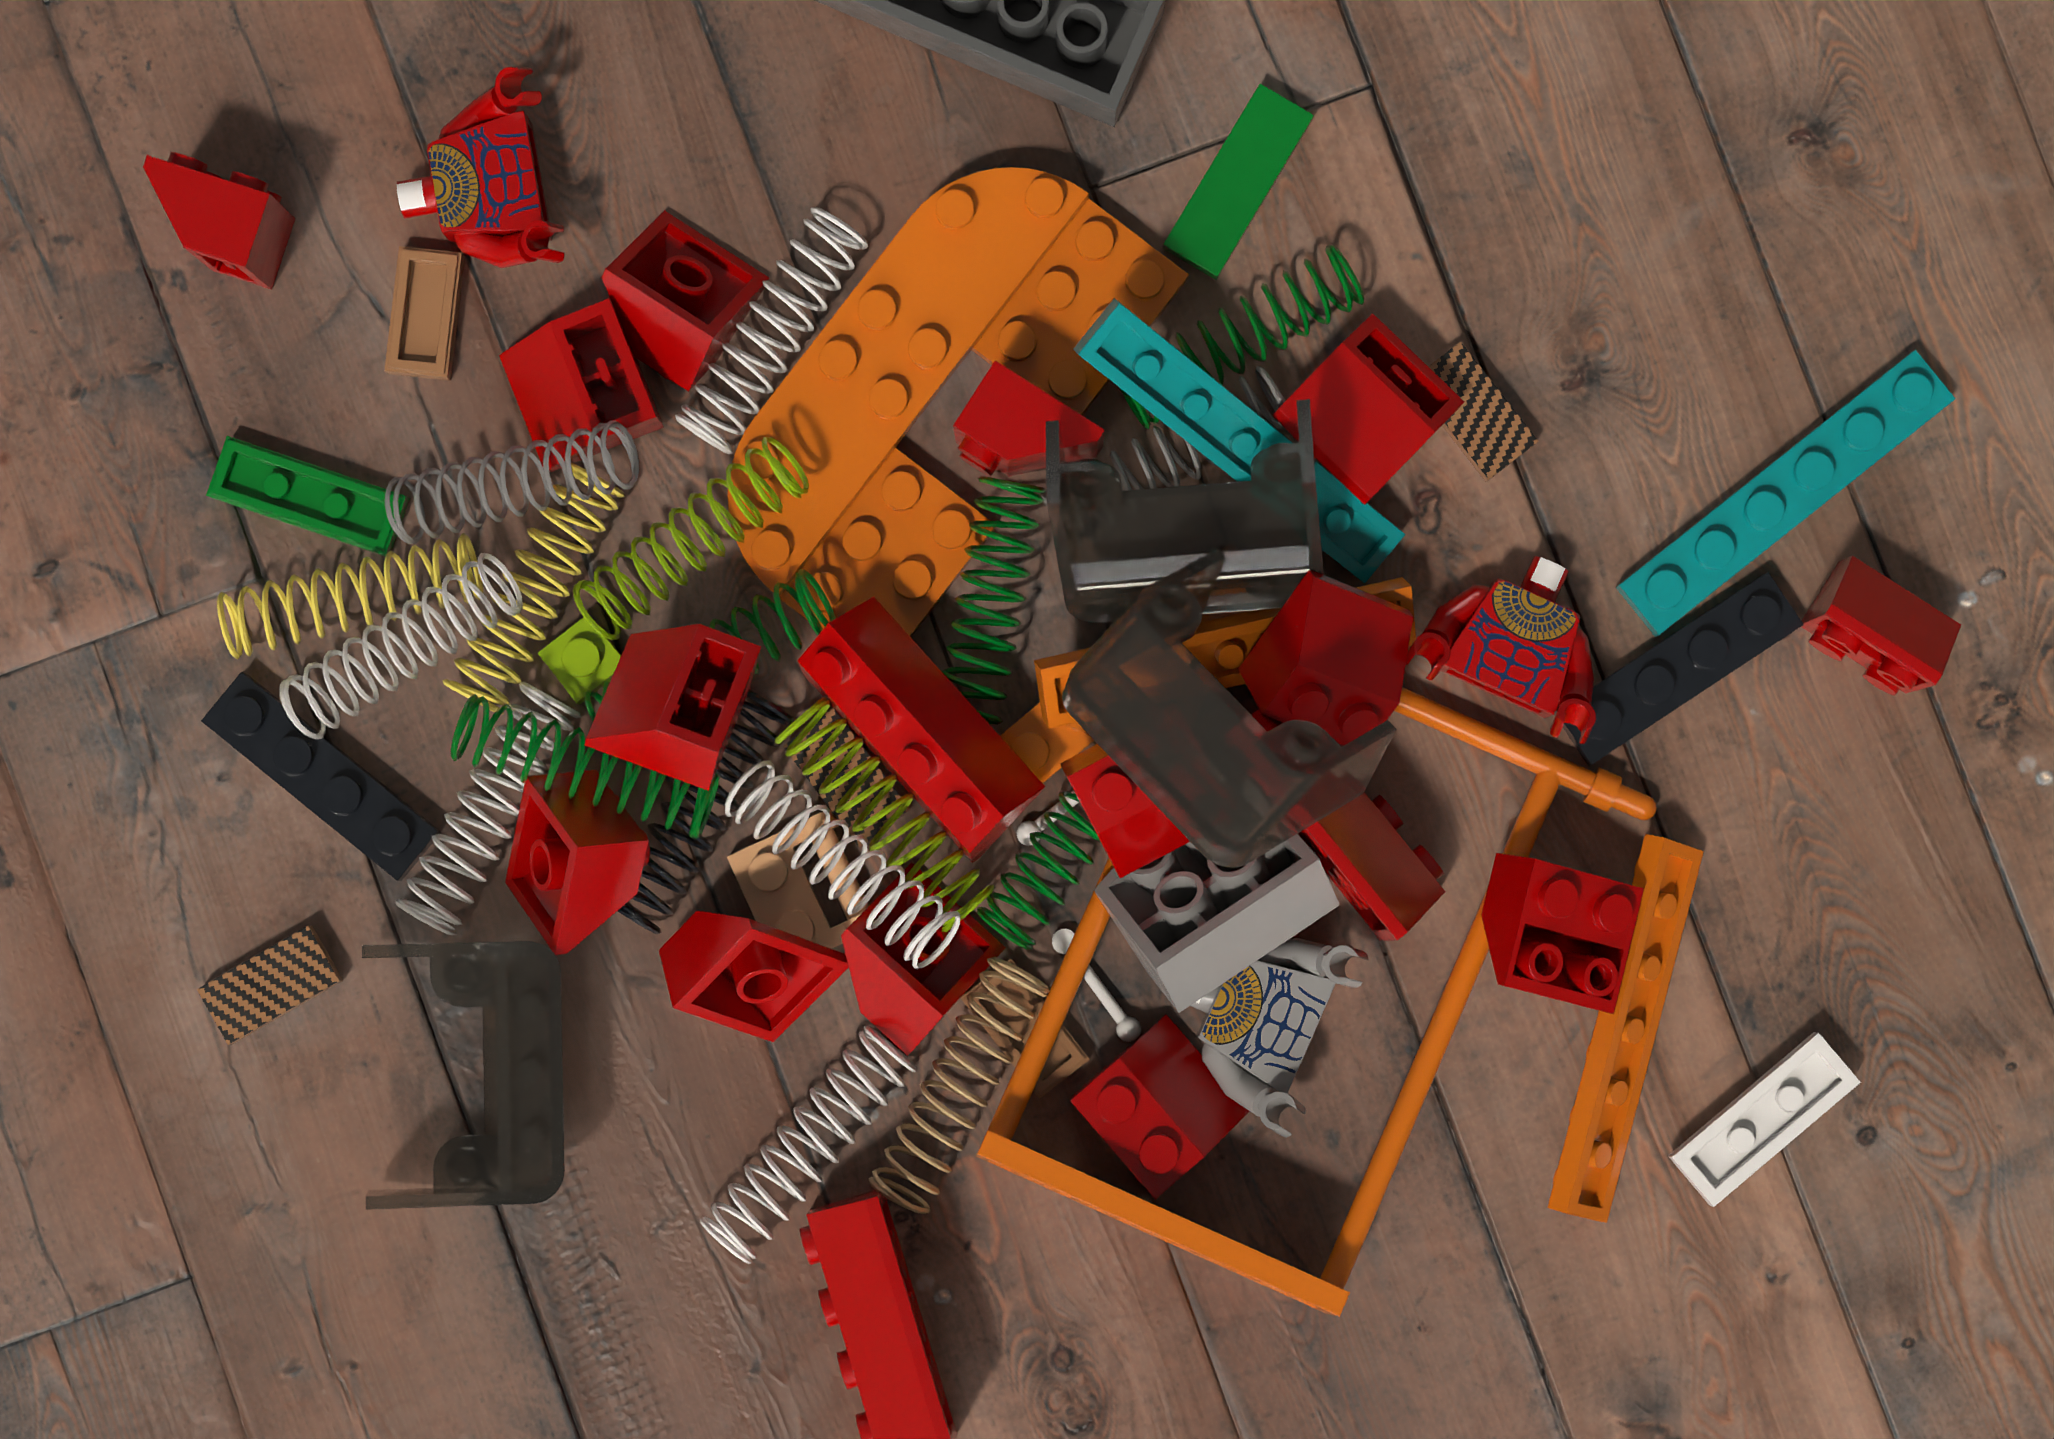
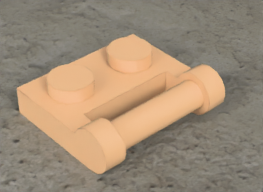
(784, 895)

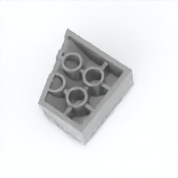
(1209, 921)

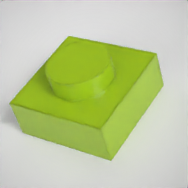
(581, 659)

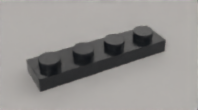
(1685, 665)
(321, 777)

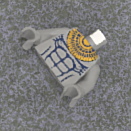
(1265, 1020)

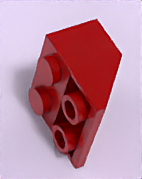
(224, 223)
(580, 376)
(1370, 408)
(1881, 628)
(675, 701)
(1559, 930)

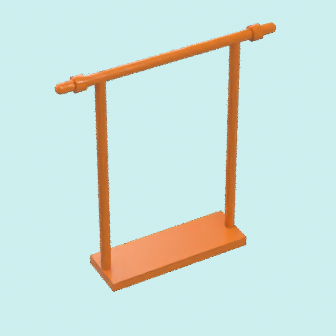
(1325, 1294)

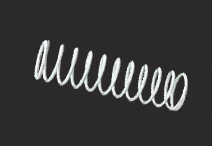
(703, 429)
(513, 610)
(762, 793)
(431, 916)
(743, 1251)

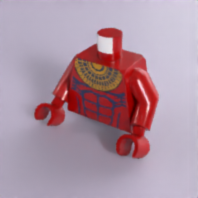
(488, 179)
(1516, 646)

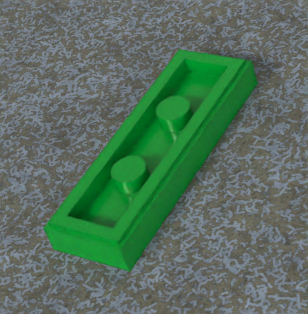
(1238, 181)
(304, 496)

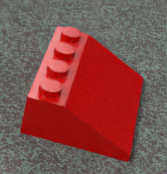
(1372, 862)

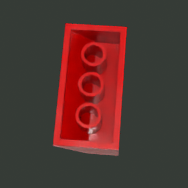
(920, 726)
(878, 1318)

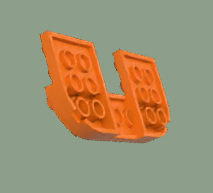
(984, 266)

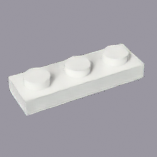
(1764, 1119)

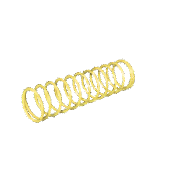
(538, 535)
(237, 612)

